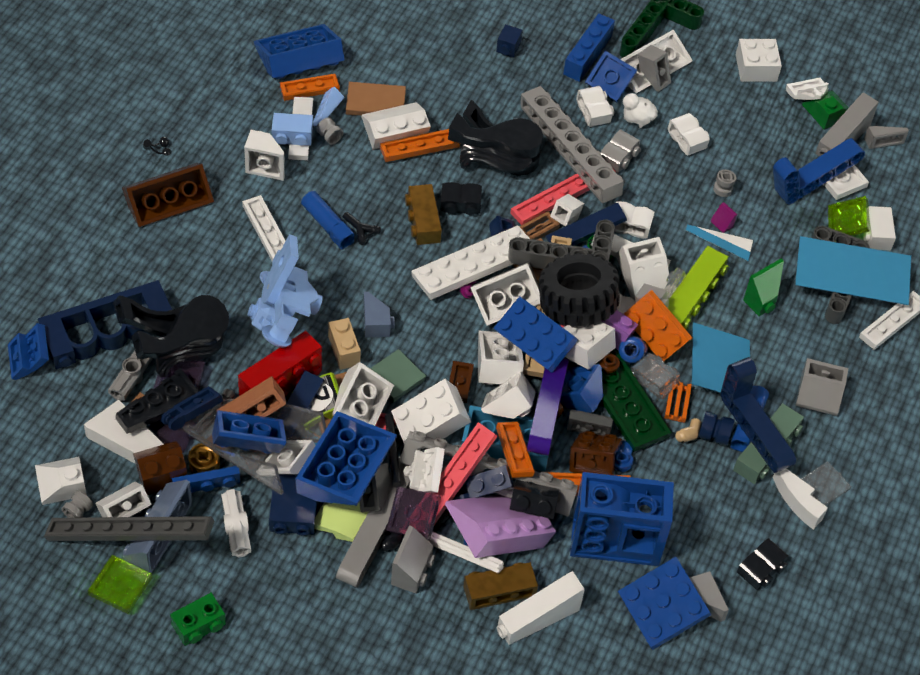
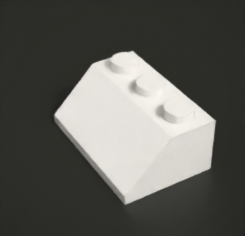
(395, 123)
(501, 291)
(510, 398)

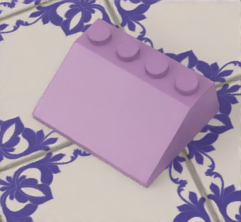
(495, 529)

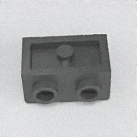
(584, 421)

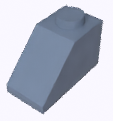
(376, 317)

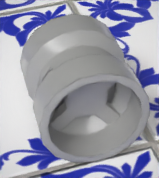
(329, 130)
(724, 183)
(79, 504)

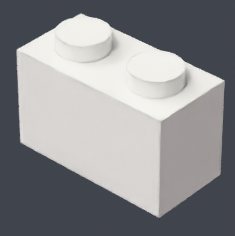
(881, 228)
(124, 501)

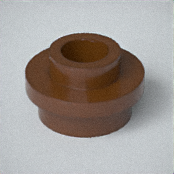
(609, 367)

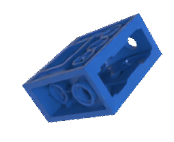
(610, 512)

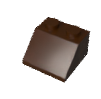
(159, 466)

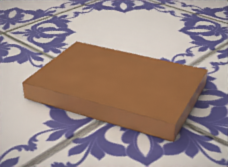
(371, 97)

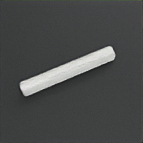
(463, 551)

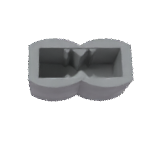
(620, 150)

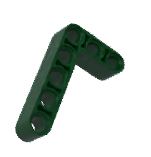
(678, 11)

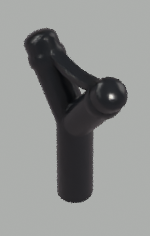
(360, 228)

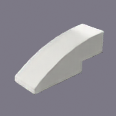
(799, 498)

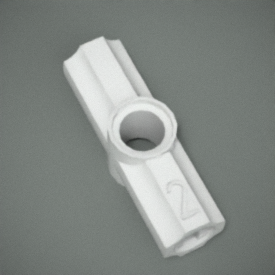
(236, 523)

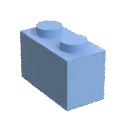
(292, 128)

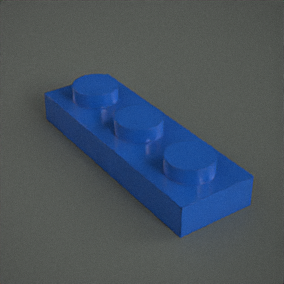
(212, 479)

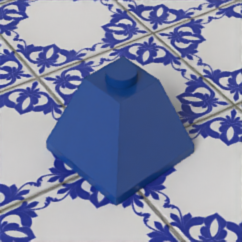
(582, 388)

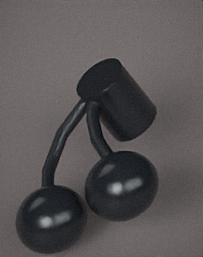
(164, 142)

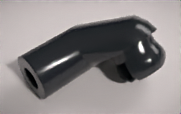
(391, 542)

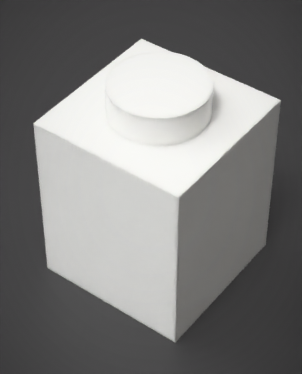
(567, 210)

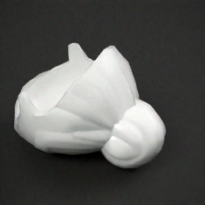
(639, 110)

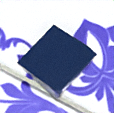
(499, 225)

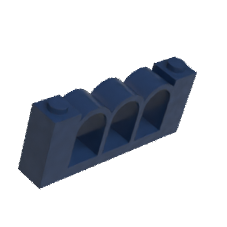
(65, 352)

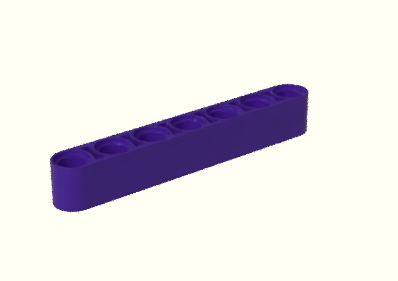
(547, 409)

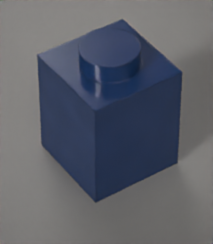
(509, 40)

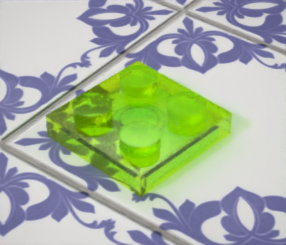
(850, 216)
(120, 584)

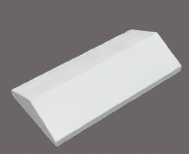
(677, 58)

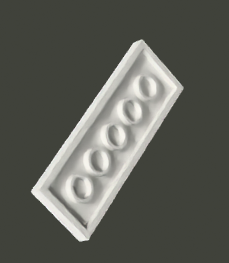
(466, 264)

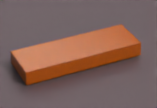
(308, 86)
(515, 449)

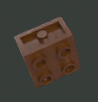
(594, 453)

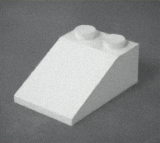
(497, 358)
(362, 394)

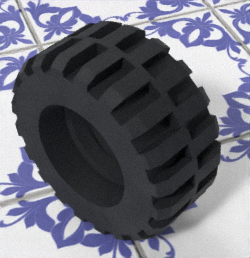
(579, 290)

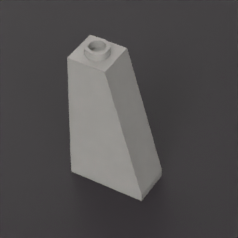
(850, 124)

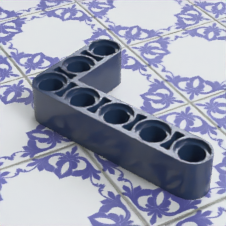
(752, 418)

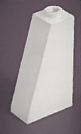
(109, 434)
(542, 609)

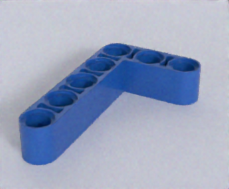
(794, 183)

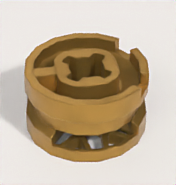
(202, 459)

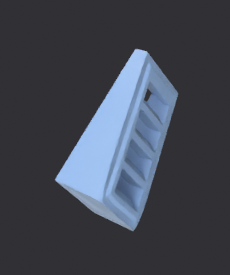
(329, 102)

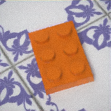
(658, 326)

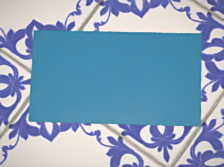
(853, 270)

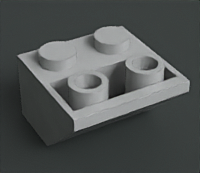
(821, 386)

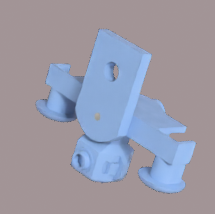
(283, 294)

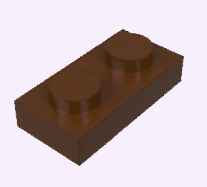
(461, 378)

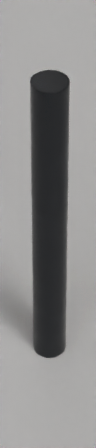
(393, 453)

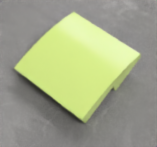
(340, 520)

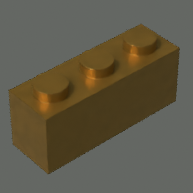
(423, 214)
(495, 588)

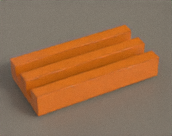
(675, 417)

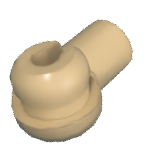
(689, 433)

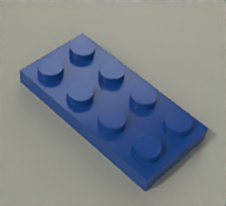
(535, 334)

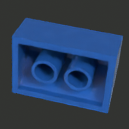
(248, 432)

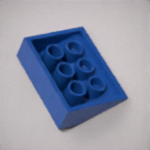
(300, 51)
(344, 461)

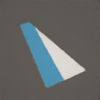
(731, 243)

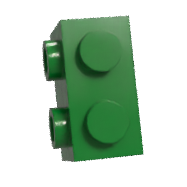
(198, 619)

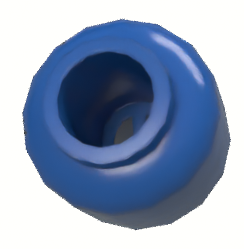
(626, 348)

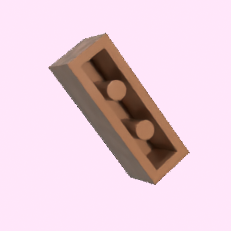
(259, 400)

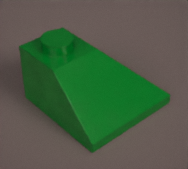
(826, 110)
(764, 288)

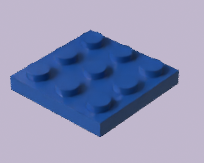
(664, 603)

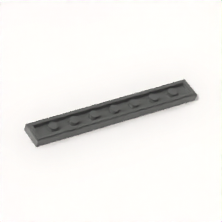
(129, 528)

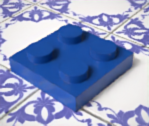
(611, 75)

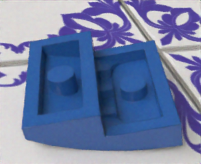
(28, 352)

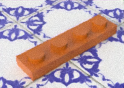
(417, 145)

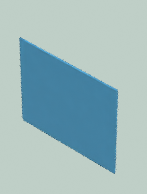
(713, 353)

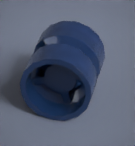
(716, 428)

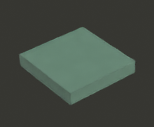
(399, 372)

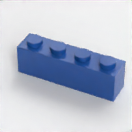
(588, 47)

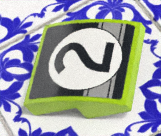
(326, 396)

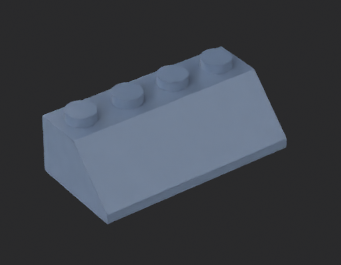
(170, 502)

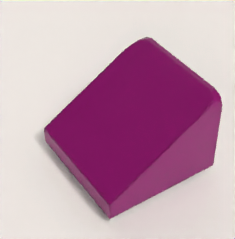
(724, 218)

